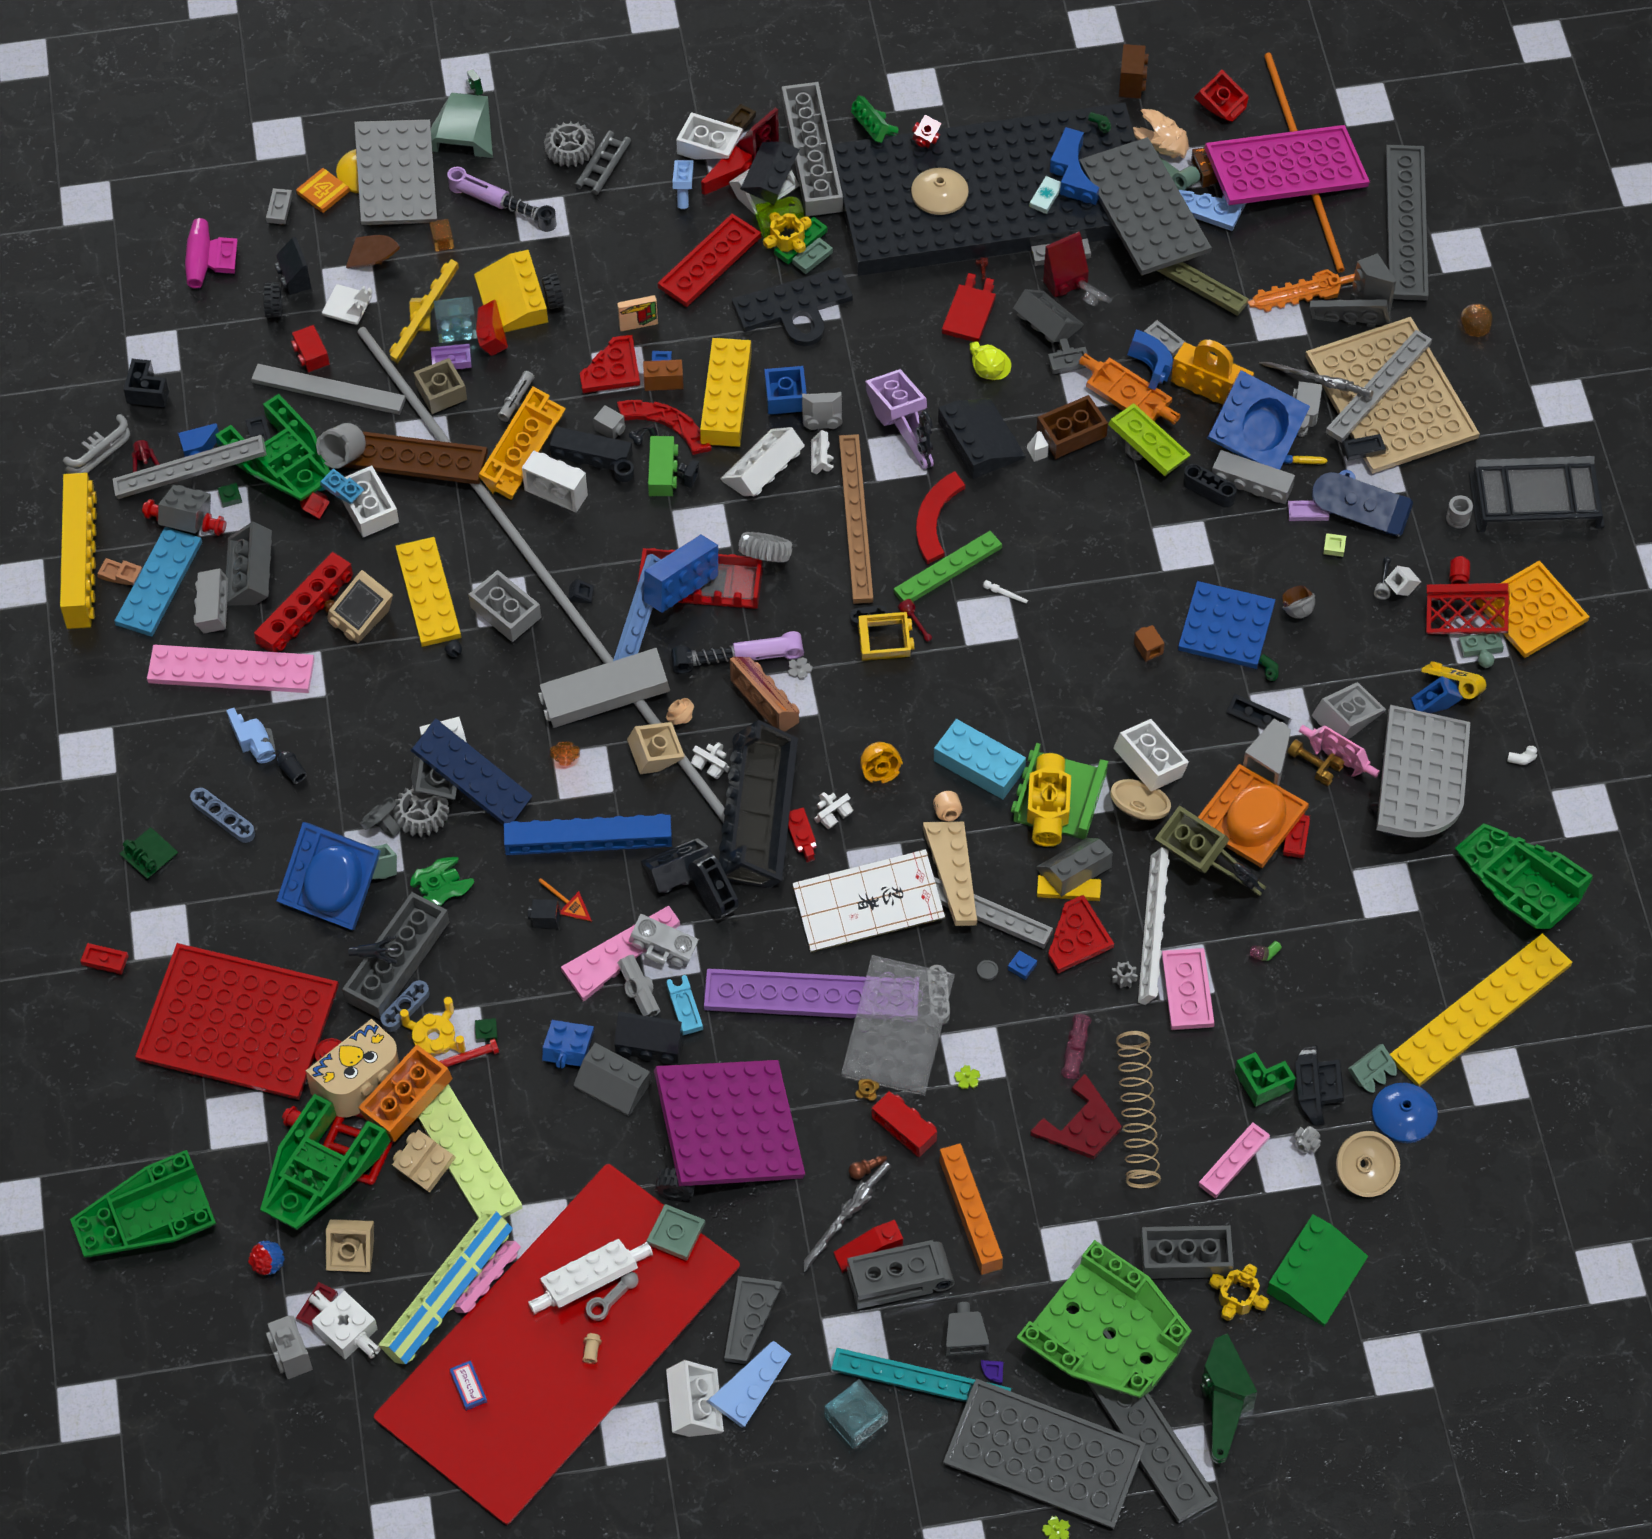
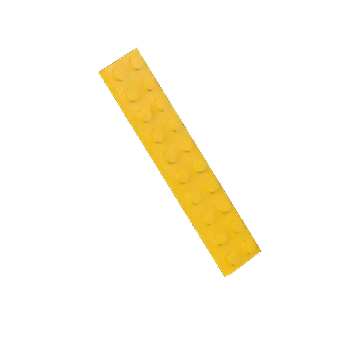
(1480, 1010)

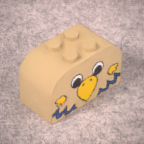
(354, 1068)

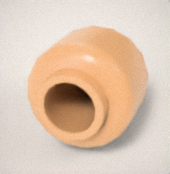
(947, 806)

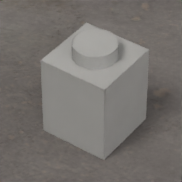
(609, 422)

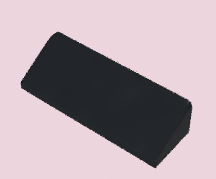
(1254, 712)

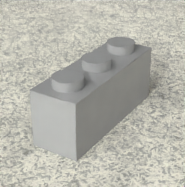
(211, 601)

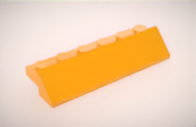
(525, 433)

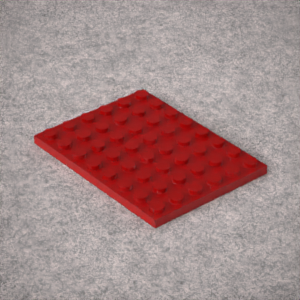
(237, 1021)

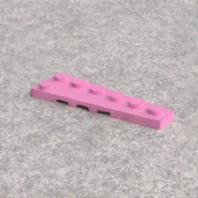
(600, 964)

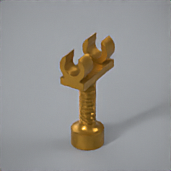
(1322, 775)

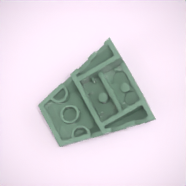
(464, 122)

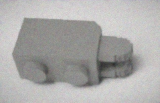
(1309, 394)

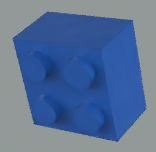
(784, 389)

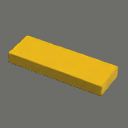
(1090, 889)

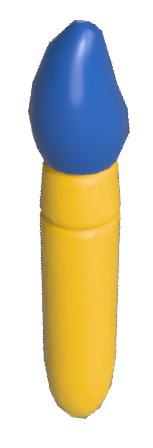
(1305, 460)

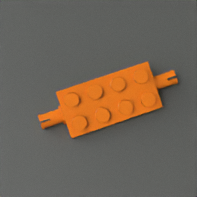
(1124, 388)

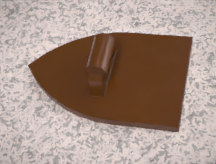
(371, 250)

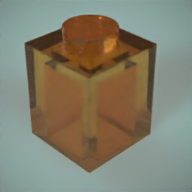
(441, 235)

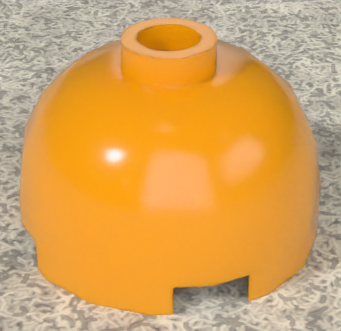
(880, 762)

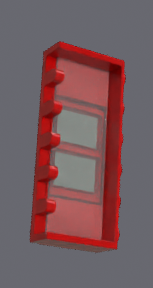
(735, 585)

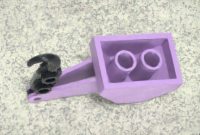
(898, 399)

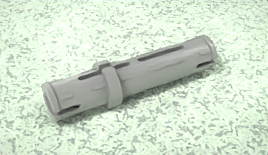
(525, 380)

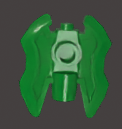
(439, 882)

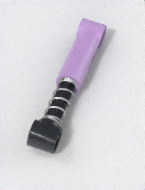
(461, 182)
(787, 646)

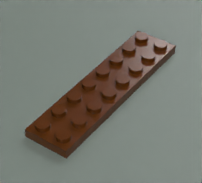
(421, 458)

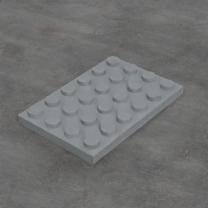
(395, 172)

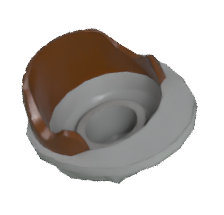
(1298, 601)

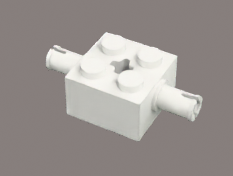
(333, 1327)

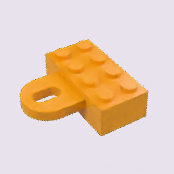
(1204, 372)

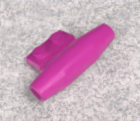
(204, 254)

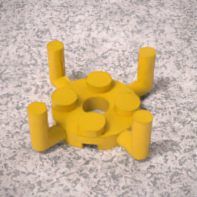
(435, 1023)

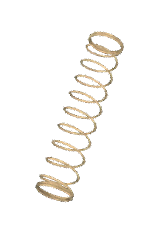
(1138, 1172)

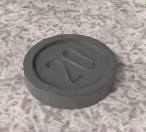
(987, 970)

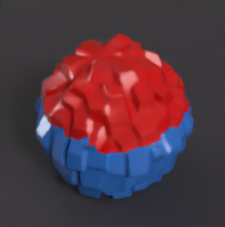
(266, 1258)

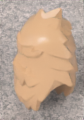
(1166, 137)

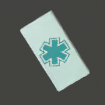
(1045, 195)

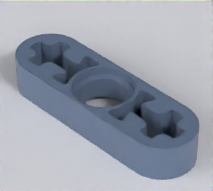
(420, 998)

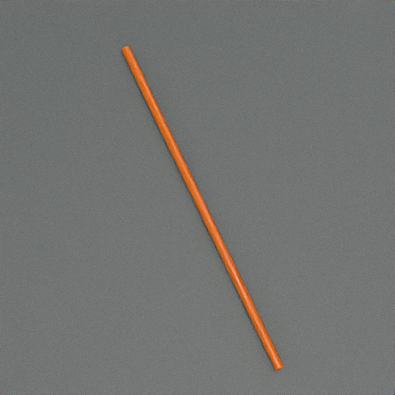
(1316, 197)

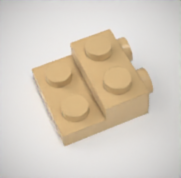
(423, 1160)

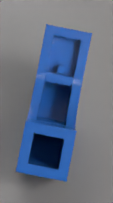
(1154, 353)

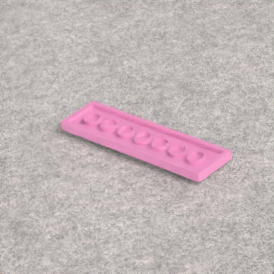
(230, 668)

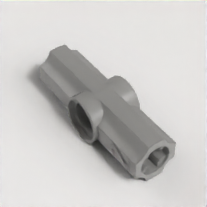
(638, 986)

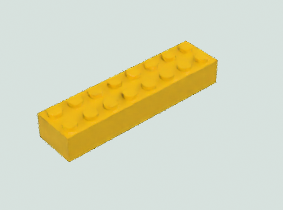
(78, 550)

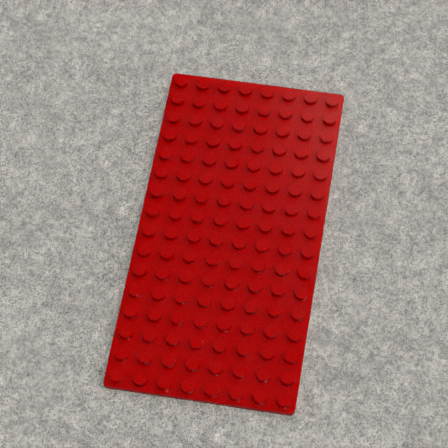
(533, 1364)

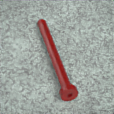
(492, 1047)

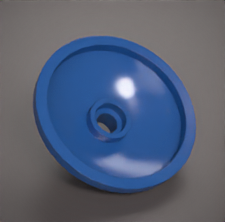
(1403, 1123)

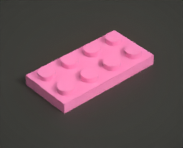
(1187, 989)

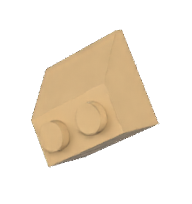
(655, 747)
(349, 1245)

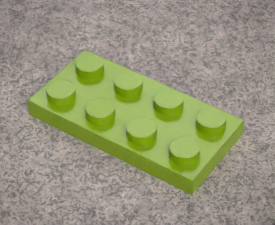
(1149, 439)

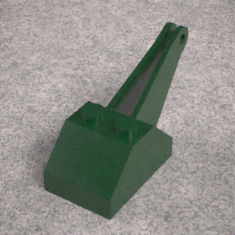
(1229, 1391)

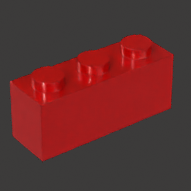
(904, 1123)

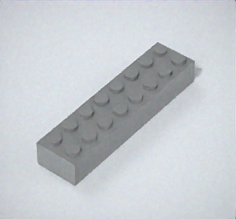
(815, 160)

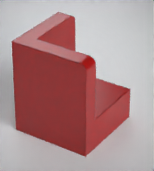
(315, 503)

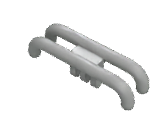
(99, 448)

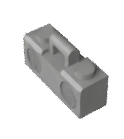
(662, 938)

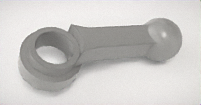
(627, 1282)

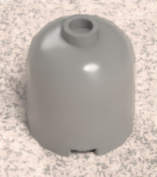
(341, 445)

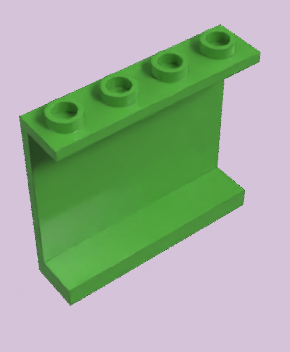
(1084, 794)

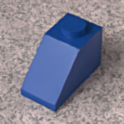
(198, 439)
(1437, 696)

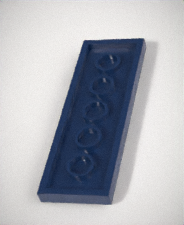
(471, 772)

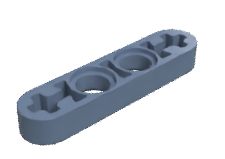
(220, 817)

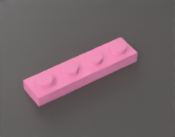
(1234, 1160)
(491, 1271)

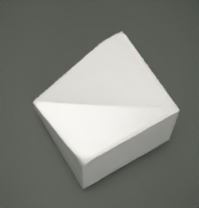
(1038, 447)

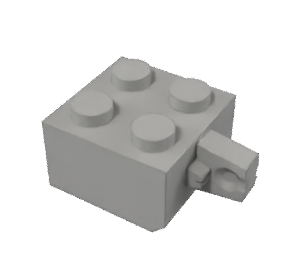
(288, 1347)

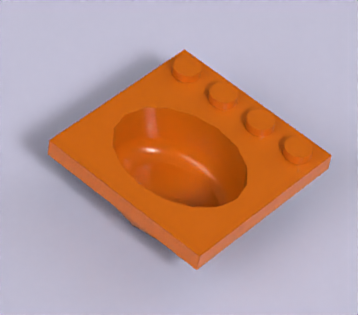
(1253, 814)

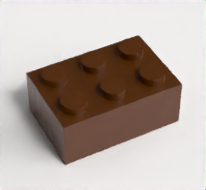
(1072, 426)

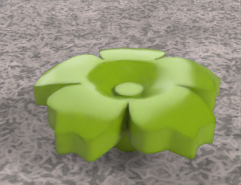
(967, 1077)
(1056, 1529)

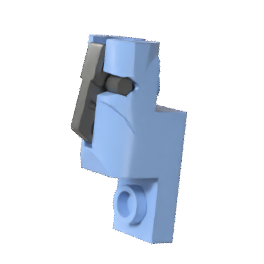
(253, 737)

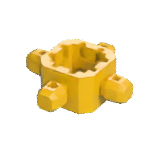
(787, 243)
(1247, 1279)

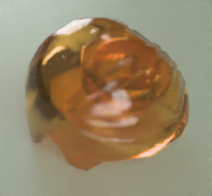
(1476, 319)

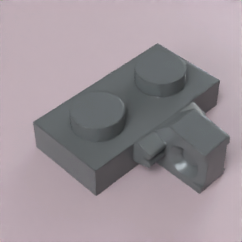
(1066, 358)

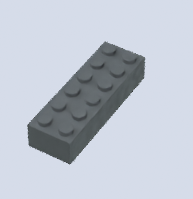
(416, 930)

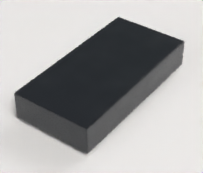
(1364, 447)

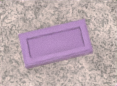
(1305, 511)

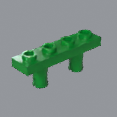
(872, 119)

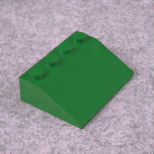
(1317, 1271)

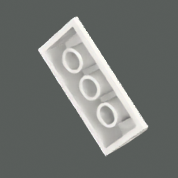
(763, 461)

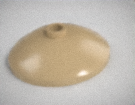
(939, 191)
(1138, 801)
(1380, 1168)

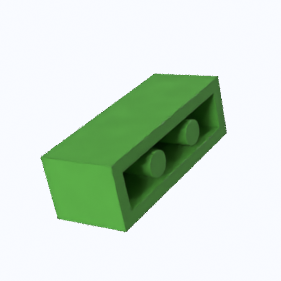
(662, 466)

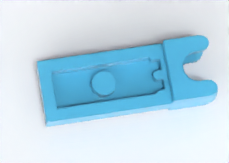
(684, 1006)

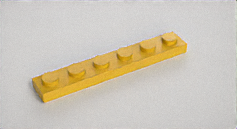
(427, 304)

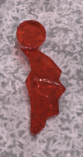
(984, 262)

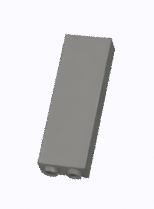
(603, 688)

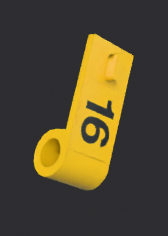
(1469, 685)

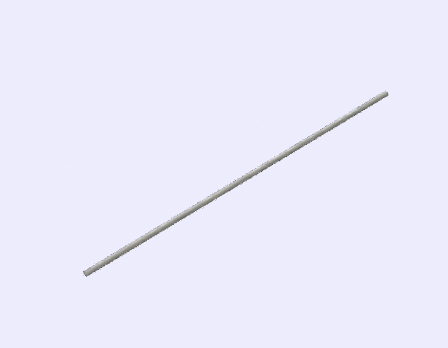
(533, 560)

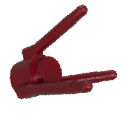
(142, 452)

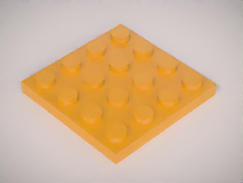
(1537, 610)

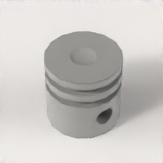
(1459, 511)

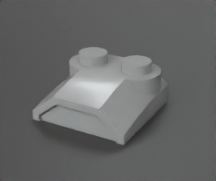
(822, 410)

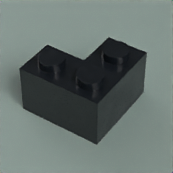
(143, 387)

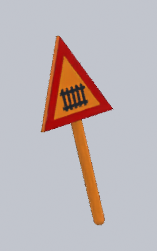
(573, 908)

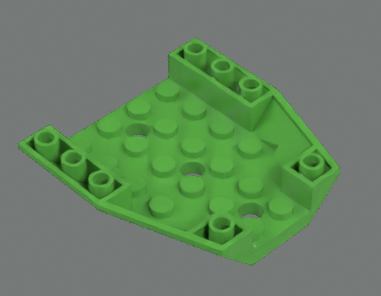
(1114, 1299)

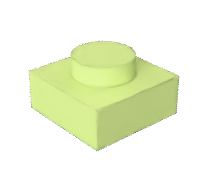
(1334, 545)

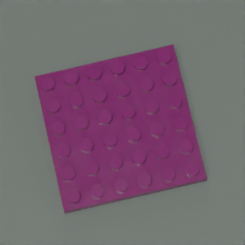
(729, 1122)

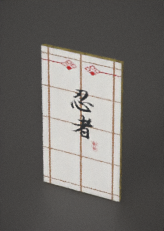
(868, 900)

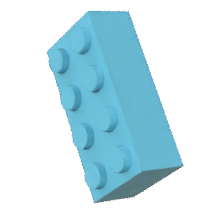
(979, 759)

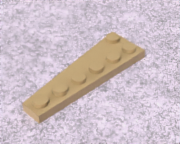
(951, 858)

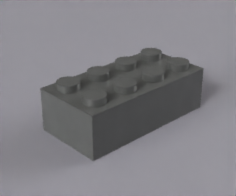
(1186, 1251)

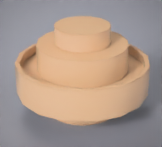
(680, 711)

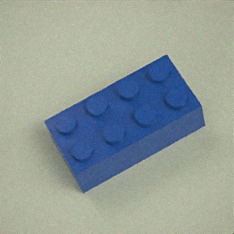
(681, 573)

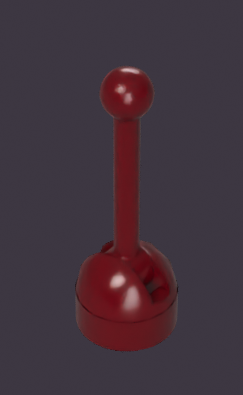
(909, 607)

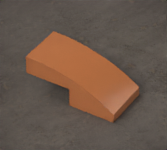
(119, 573)

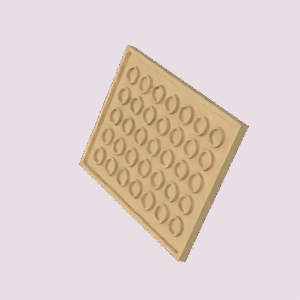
(1415, 415)

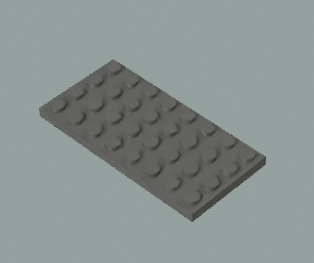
(1145, 206)
(1044, 1453)

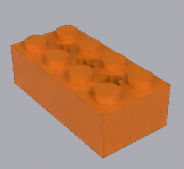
(406, 1092)

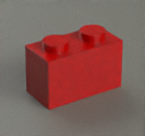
(310, 348)

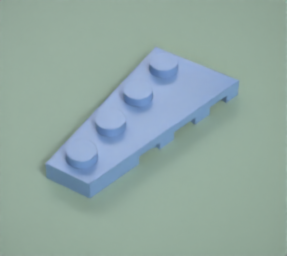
(1213, 209)
(747, 1388)

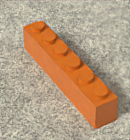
(971, 1209)

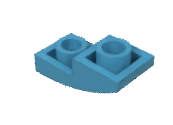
(341, 487)

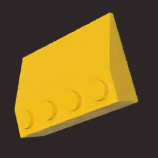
(515, 289)

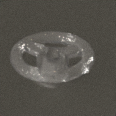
(1093, 294)

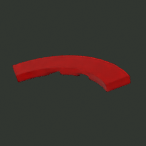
(667, 416)
(929, 513)

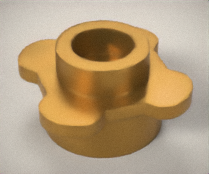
(867, 1084)

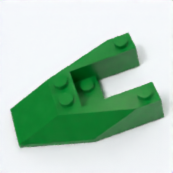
(291, 454)
(311, 1175)

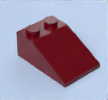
(764, 131)
(1065, 265)

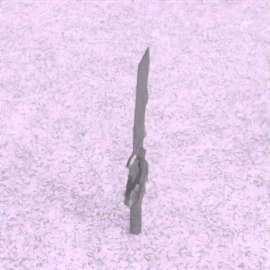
(1330, 382)
(861, 1196)

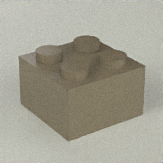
(440, 385)

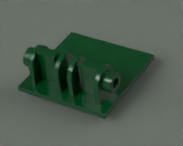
(148, 852)

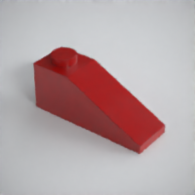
(727, 170)
(490, 329)
(877, 1239)

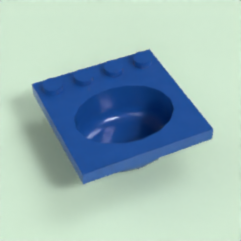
(1258, 421)
(328, 875)

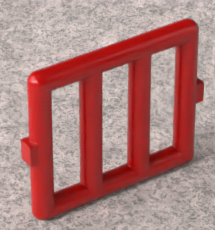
(336, 1127)

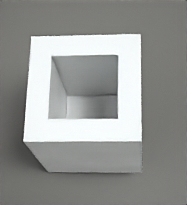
(1402, 580)

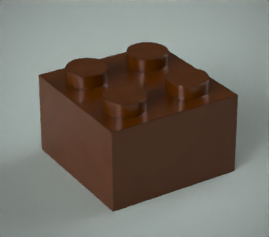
(1133, 71)

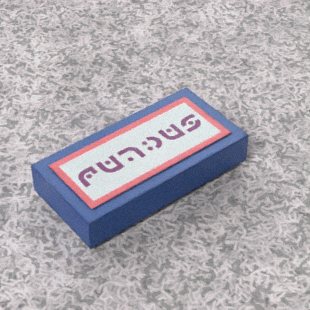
(468, 1385)

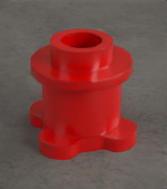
(290, 1116)

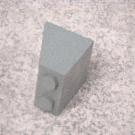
(1268, 752)

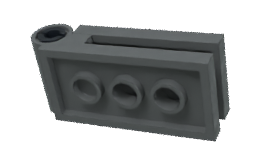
(899, 1273)

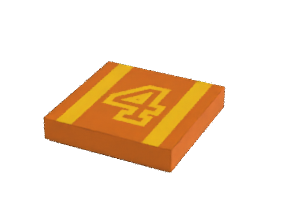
(323, 190)

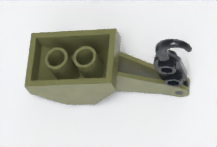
(1200, 845)

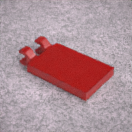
(970, 310)

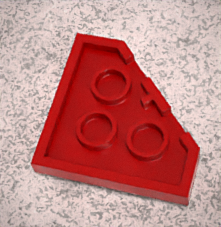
(612, 367)
(1078, 935)

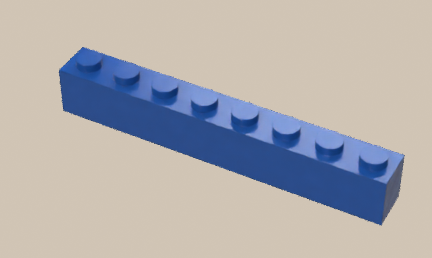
(587, 834)

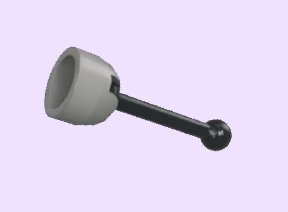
(1383, 590)

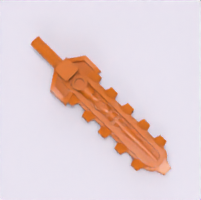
(1323, 284)

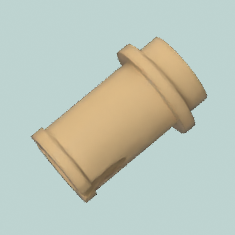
(591, 1348)

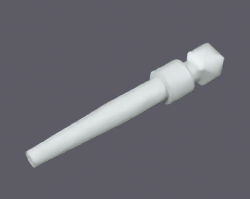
(996, 588)

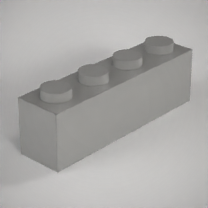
(1254, 477)

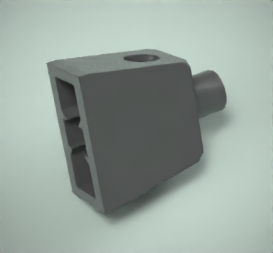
(966, 1332)

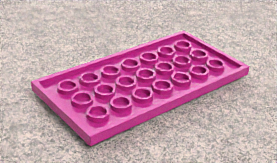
(1286, 165)

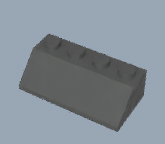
(248, 565)

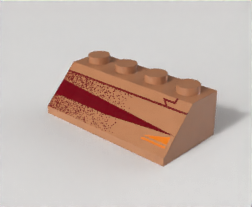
(763, 693)

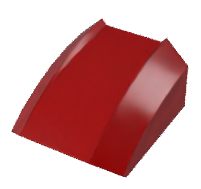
(1223, 97)

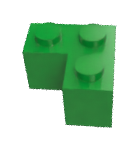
(1263, 1083)

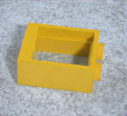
(885, 619)

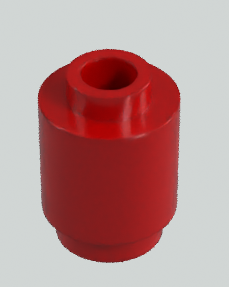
(1459, 570)

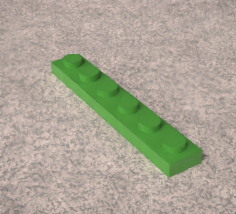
(948, 567)

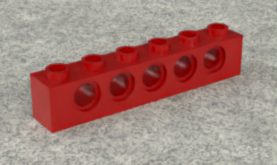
(333, 566)

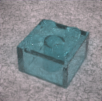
(455, 319)
(856, 1413)

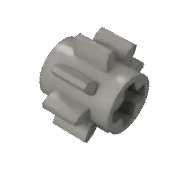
(1124, 980)
(1307, 1139)

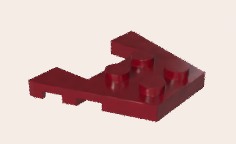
(1090, 1128)

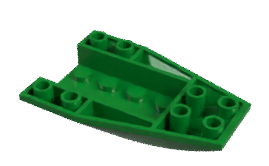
(146, 1210)

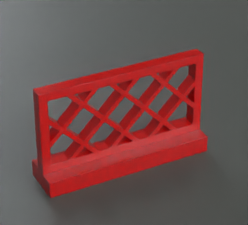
(1468, 592)

